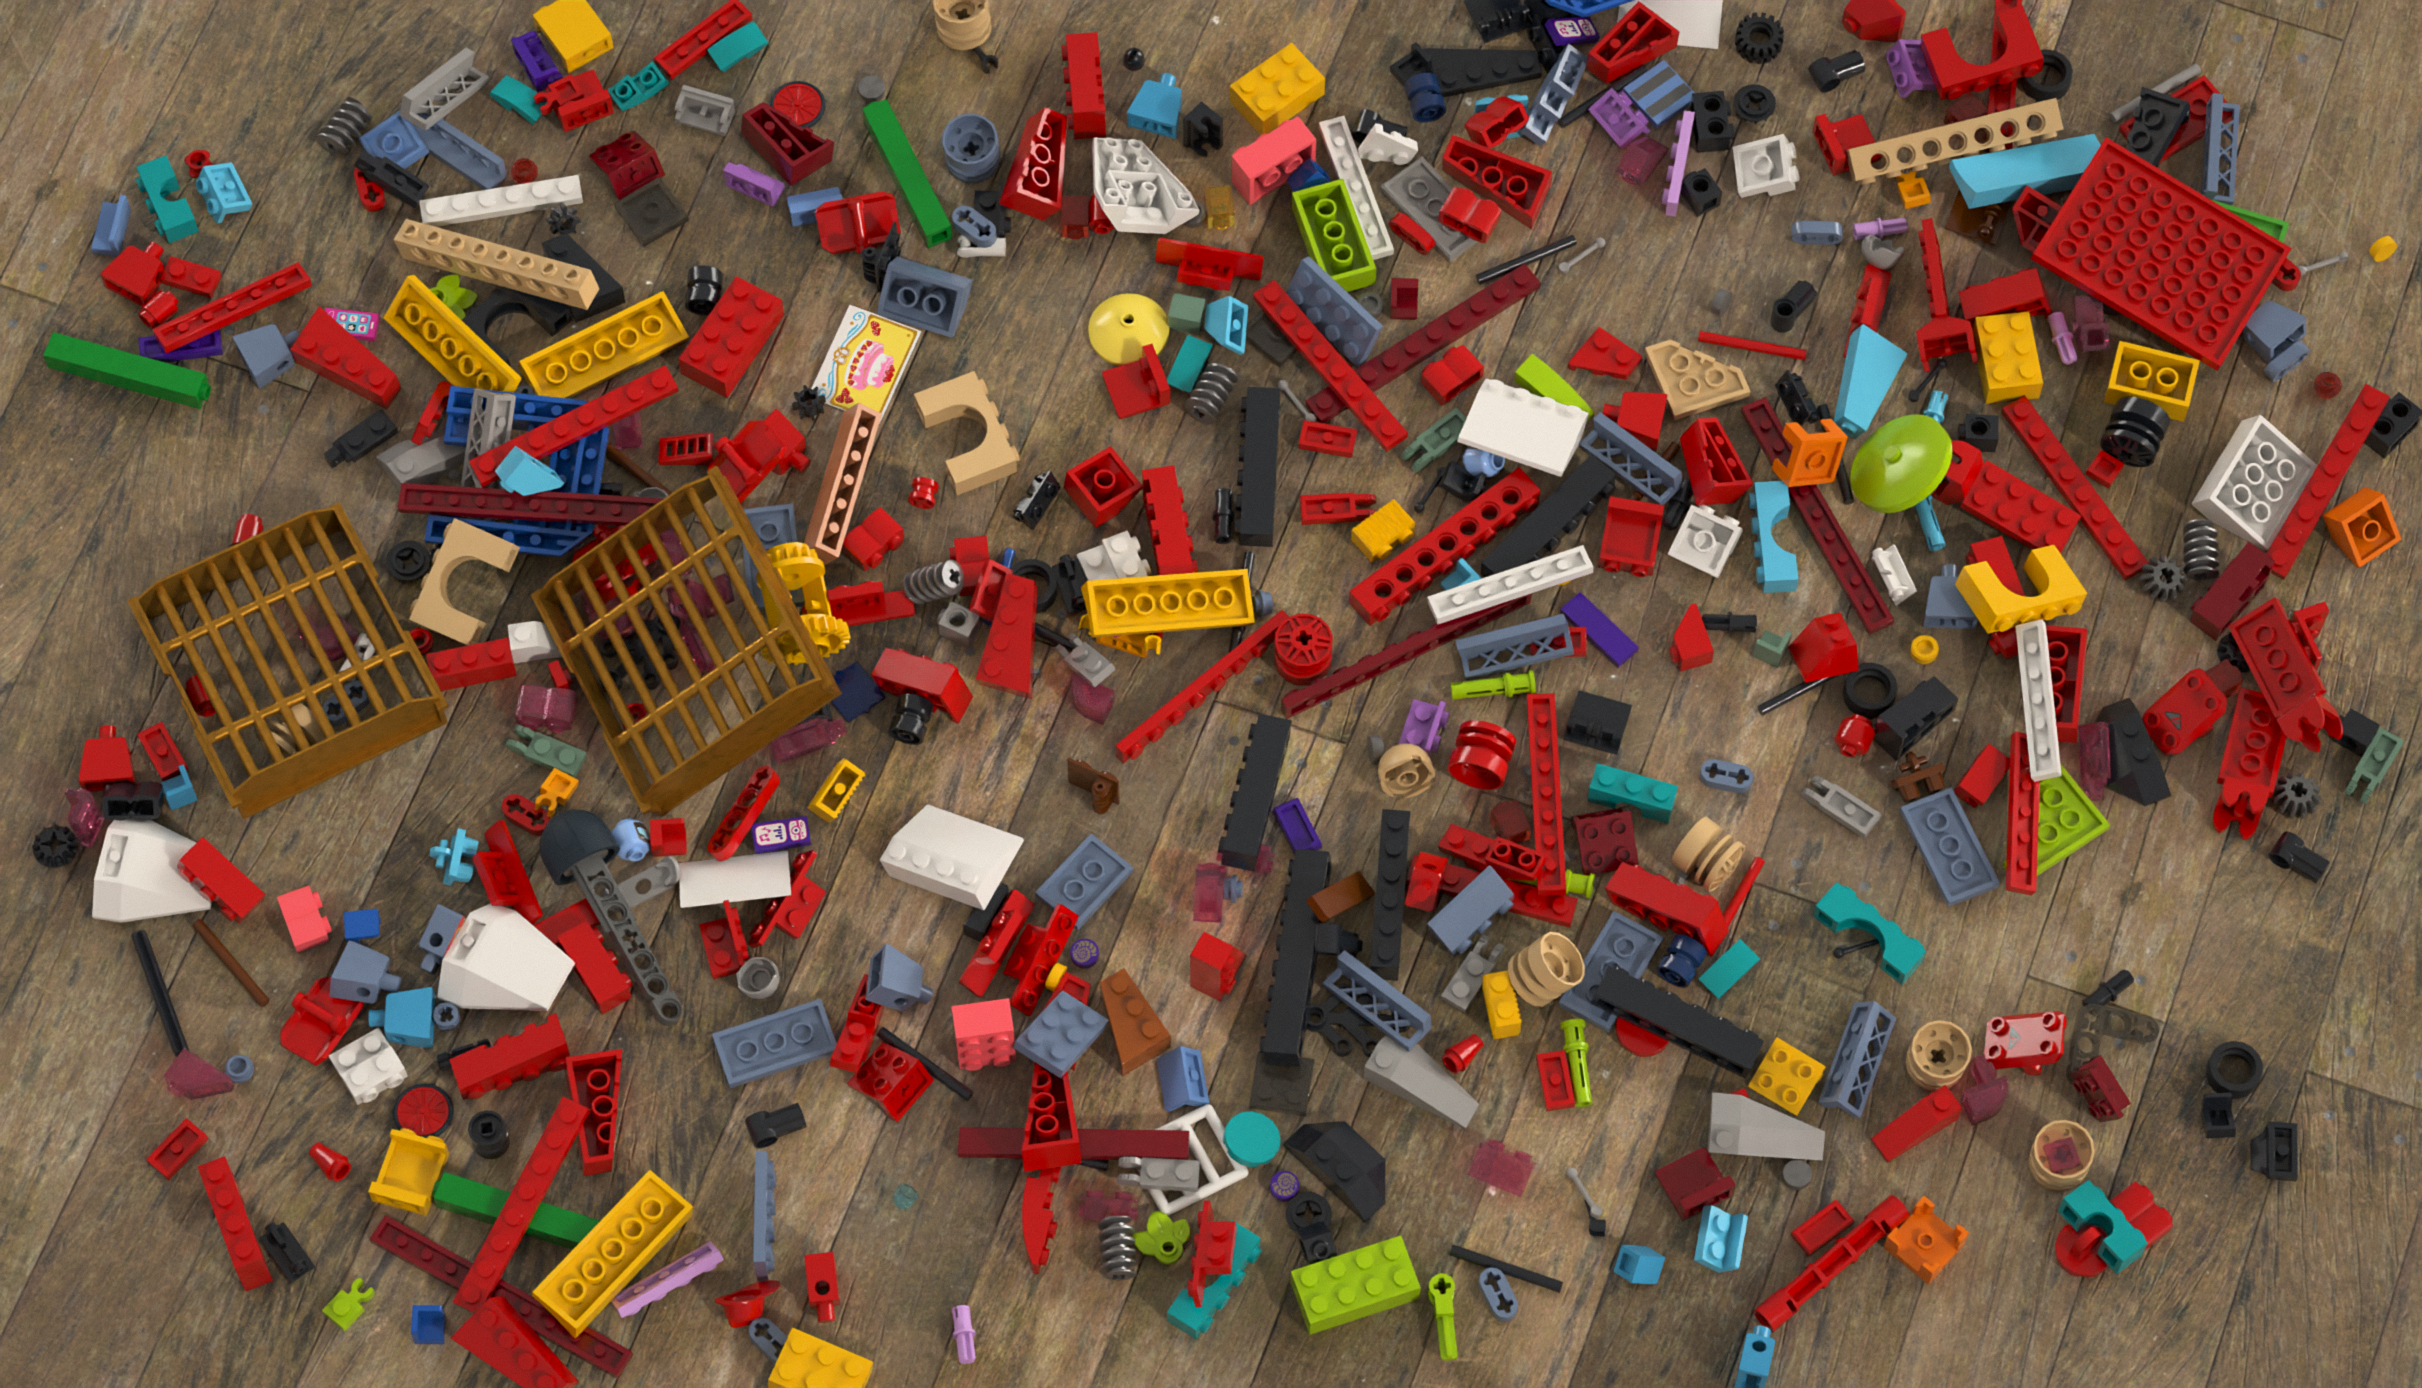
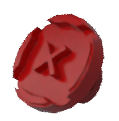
(2078, 1250)

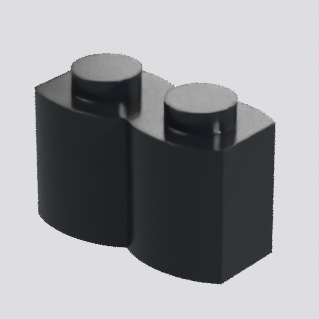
(137, 801)

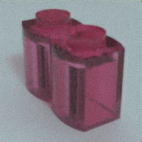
(546, 708)

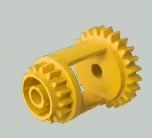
(803, 570)

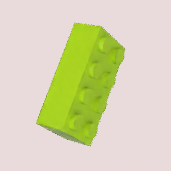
(1334, 234)
(1355, 1285)

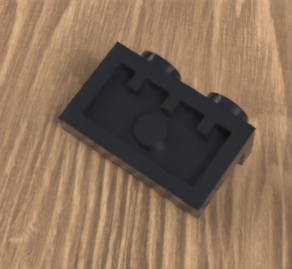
(988, 206)

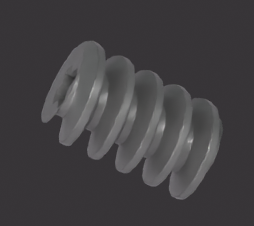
(342, 125)
(1210, 391)
(2200, 550)
(933, 582)
(1115, 1249)

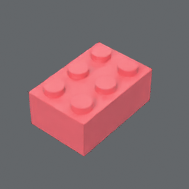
(1272, 159)
(984, 1034)

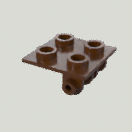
(1978, 223)
(1102, 784)

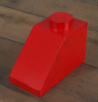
(1691, 642)

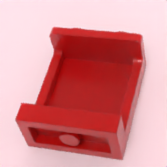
(1631, 536)

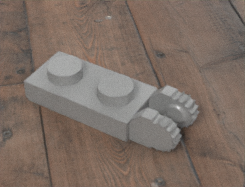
(1085, 661)
(1842, 806)
(1469, 976)
(1161, 1173)

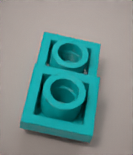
(737, 45)
(636, 89)
(516, 95)
(1189, 364)
(1729, 968)

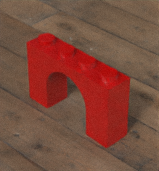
(1957, 77)
(234, 1223)

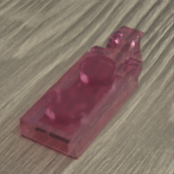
(807, 738)
(2094, 759)

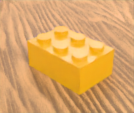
(1277, 89)
(2007, 357)
(2153, 376)
(817, 1364)

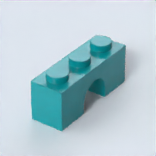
(158, 182)
(1619, 786)
(2089, 1206)

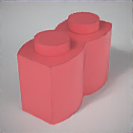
(303, 918)

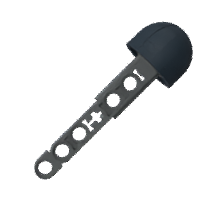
(577, 849)

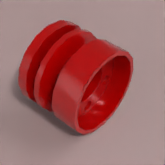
(1300, 662)
(1481, 755)

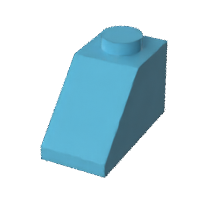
(1227, 323)
(526, 474)

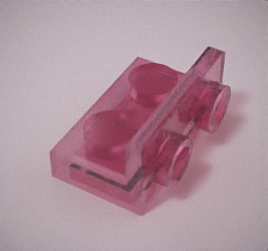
(84, 815)
(1501, 1167)

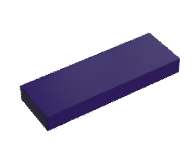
(203, 347)
(1600, 630)

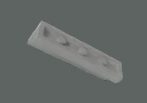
(436, 88)
(496, 427)

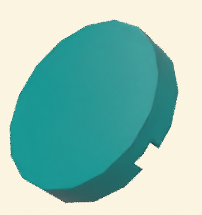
(1251, 1139)

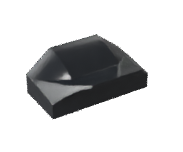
(2276, 1151)

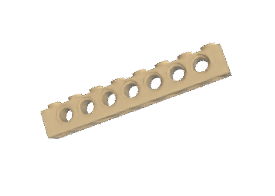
(2045, 111)
(496, 264)

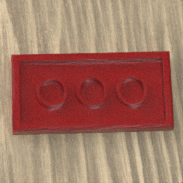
(2197, 96)

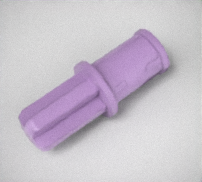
(1879, 228)
(2062, 338)
(964, 1334)

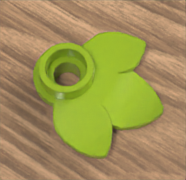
(453, 296)
(1163, 1233)

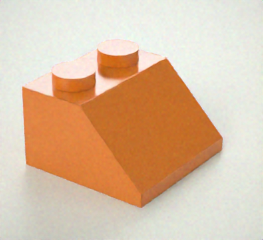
(2362, 526)

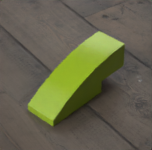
(1544, 382)

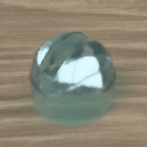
(905, 1196)

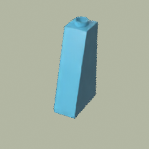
(1865, 380)

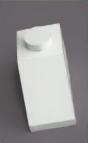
(531, 642)

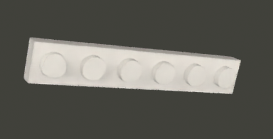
(1350, 168)
(501, 201)
(1510, 584)
(2038, 700)

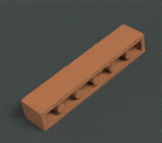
(842, 481)

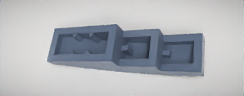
(1554, 94)

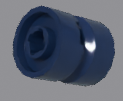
(1425, 97)
(1683, 959)

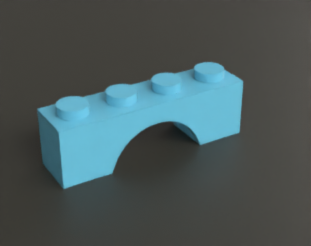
(1777, 566)

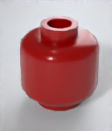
(2005, 643)
(1854, 736)

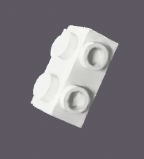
(1765, 166)
(1705, 540)
(1114, 559)
(368, 1066)

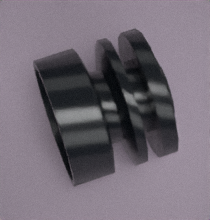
(2135, 431)

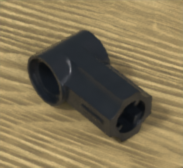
(1830, 72)
(1366, 121)
(1792, 305)
(2292, 853)
(1334, 940)
(767, 1127)

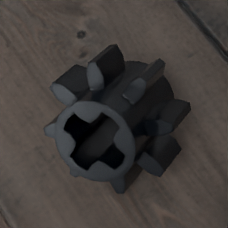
(559, 213)
(810, 410)

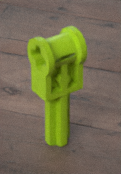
(1444, 1314)

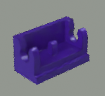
(535, 60)

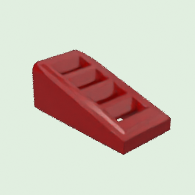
(686, 458)

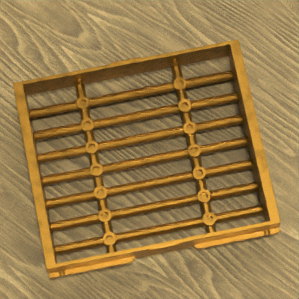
(734, 744)
(338, 751)

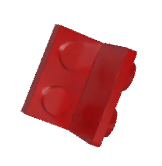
(592, 107)
(1838, 137)
(1138, 385)
(2308, 625)
(724, 943)
(892, 1080)

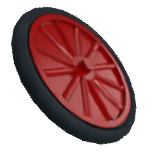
(800, 102)
(423, 1110)

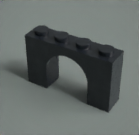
(547, 313)

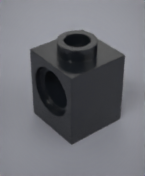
(1701, 201)
(1984, 423)
(2357, 732)
(1316, 1242)

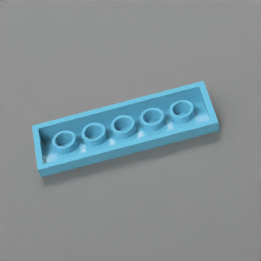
(2006, 173)

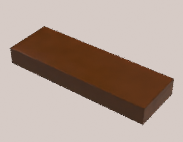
(1340, 897)

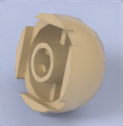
(1405, 770)

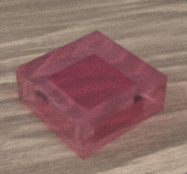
(2061, 1155)

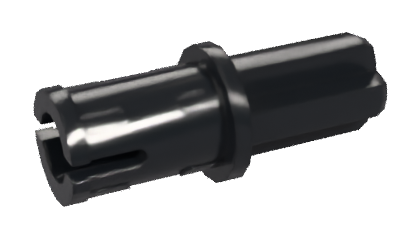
(1678, 505)
(1730, 622)
(2109, 990)

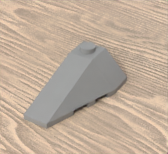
(421, 463)
(1420, 1081)
(1754, 1129)

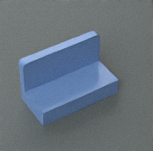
(803, 205)
(111, 227)
(1182, 1078)

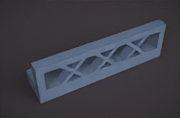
(2213, 151)
(463, 154)
(1638, 453)
(1514, 637)
(1383, 992)
(1854, 1053)

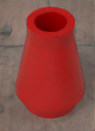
(1462, 1053)
(332, 1164)

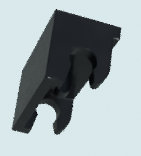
(1202, 127)

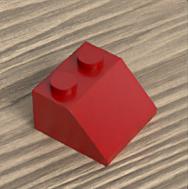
(1102, 486)
(1825, 649)

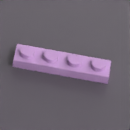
(1676, 172)
(666, 1279)

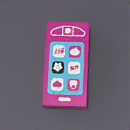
(359, 324)

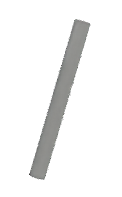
(2162, 88)

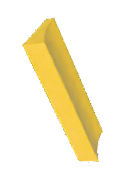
(447, 340)
(604, 349)
(1168, 603)
(613, 1253)

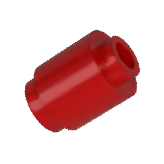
(1097, 218)
(158, 309)
(247, 527)
(198, 697)

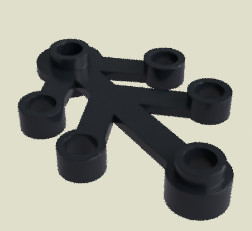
(639, 652)
(1347, 1019)

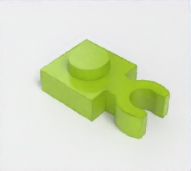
(345, 1307)

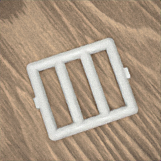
(1215, 1182)

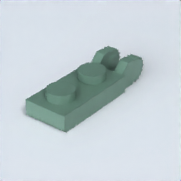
(1435, 440)
(547, 751)
(2375, 762)

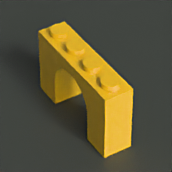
(2001, 609)

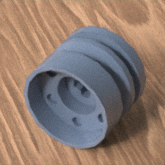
(971, 135)

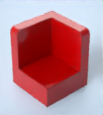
(668, 837)

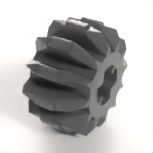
(2167, 588)
(2300, 805)

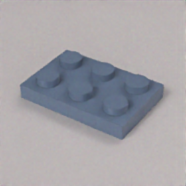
(1085, 879)
(1061, 1034)

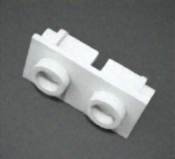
(1894, 574)

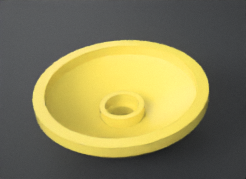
(1123, 342)

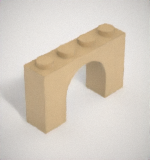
(967, 398)
(460, 545)

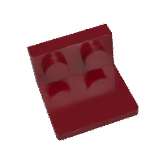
(628, 163)
(1605, 840)
(2100, 1090)
(1694, 1183)

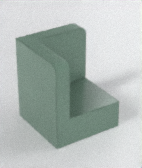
(1186, 314)
(1772, 648)

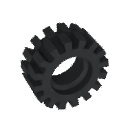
(1754, 50)

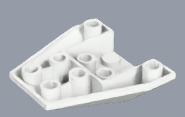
(1138, 188)
(140, 874)
(502, 964)

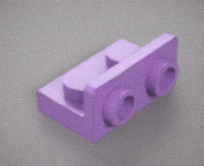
(1909, 67)
(1619, 118)
(753, 183)
(1424, 725)

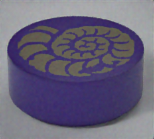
(1084, 953)
(1284, 1186)

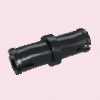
(1223, 515)

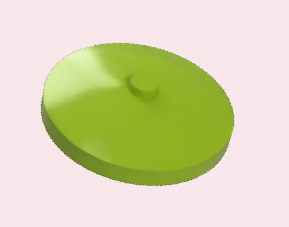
(1901, 463)

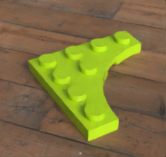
(2065, 820)

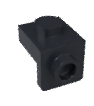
(1414, 63)
(1461, 483)
(2217, 1115)

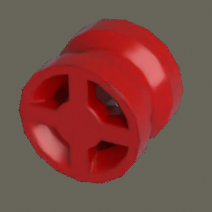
(923, 493)

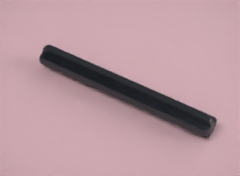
(159, 992)

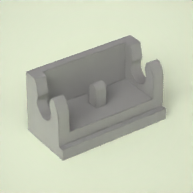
(704, 110)

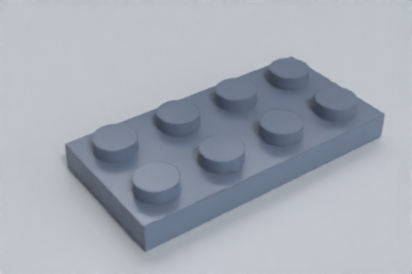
(1334, 312)
(773, 527)
(1949, 847)
(1618, 945)
(775, 1043)
(763, 1221)

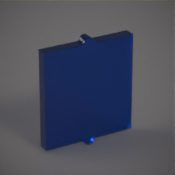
(857, 691)

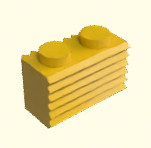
(1383, 531)
(836, 790)
(1501, 1005)

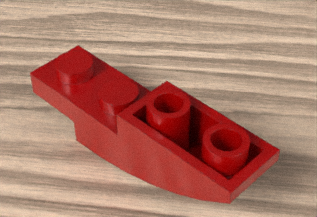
(1504, 856)
(858, 1031)
(1036, 1220)

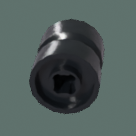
(703, 289)
(911, 716)
(489, 1134)

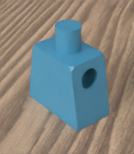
(1157, 107)
(407, 1017)
(1755, 1359)

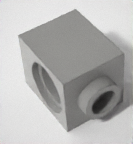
(963, 634)

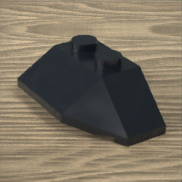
(2133, 760)
(1342, 1164)

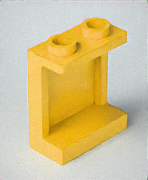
(573, 32)
(410, 1171)

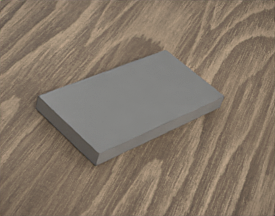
(1420, 195)

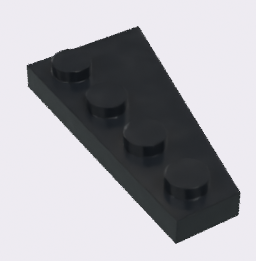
(1481, 69)
(2155, 124)

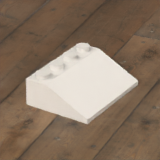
(1523, 427)
(2255, 483)
(951, 856)

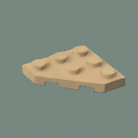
(1694, 379)

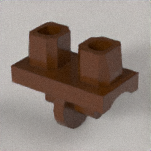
(1931, 776)

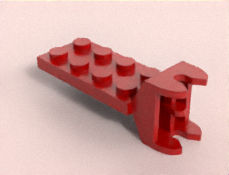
(1944, 333)
(2005, 500)
(2286, 675)
(2248, 764)

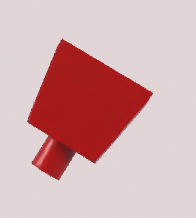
(135, 273)
(1640, 416)
(792, 440)
(106, 761)
(1426, 883)
(822, 1273)

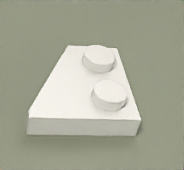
(1387, 147)

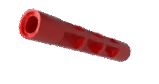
(1876, 1225)

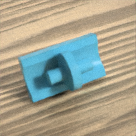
(459, 846)

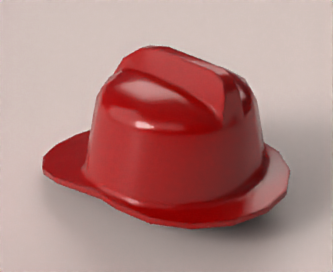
(746, 1303)

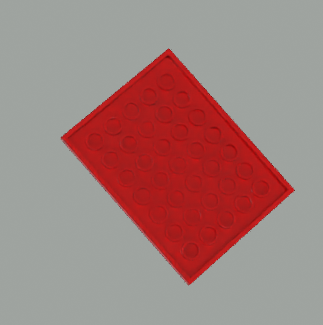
(2161, 253)

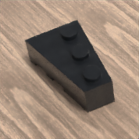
(610, 292)
(1914, 717)

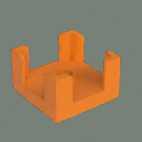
(1813, 456)
(1925, 1241)

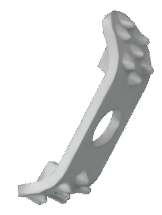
(662, 877)

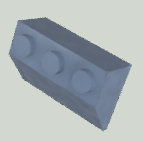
(924, 296)
(1471, 911)

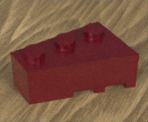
(784, 144)
(2232, 591)

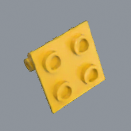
(1787, 1076)

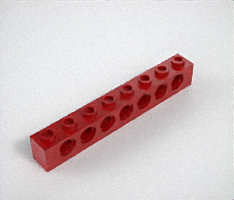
(1515, 486)

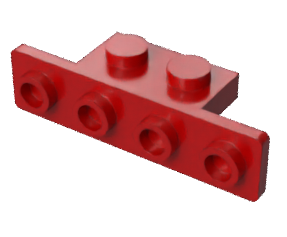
(1207, 264)
(1870, 300)
(867, 604)
(505, 875)
(792, 911)
(996, 943)
(1035, 957)
(1214, 1251)

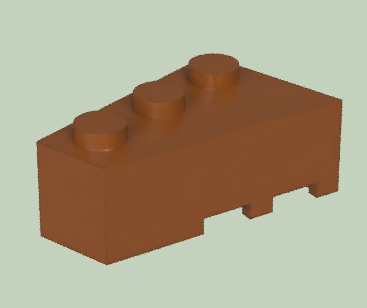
(1132, 1022)

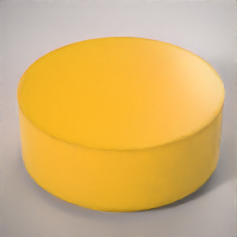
(2383, 248)
(1924, 649)
(1055, 976)

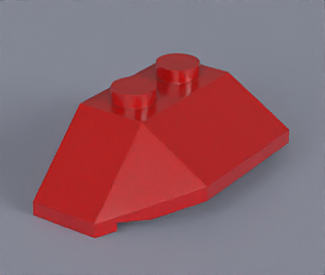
(2034, 216)

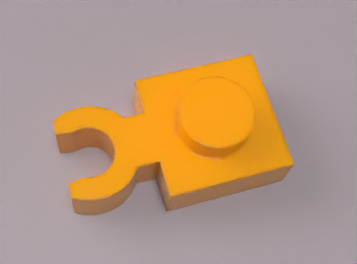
(1912, 190)
(556, 789)

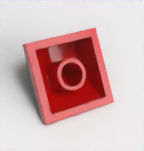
(1874, 19)

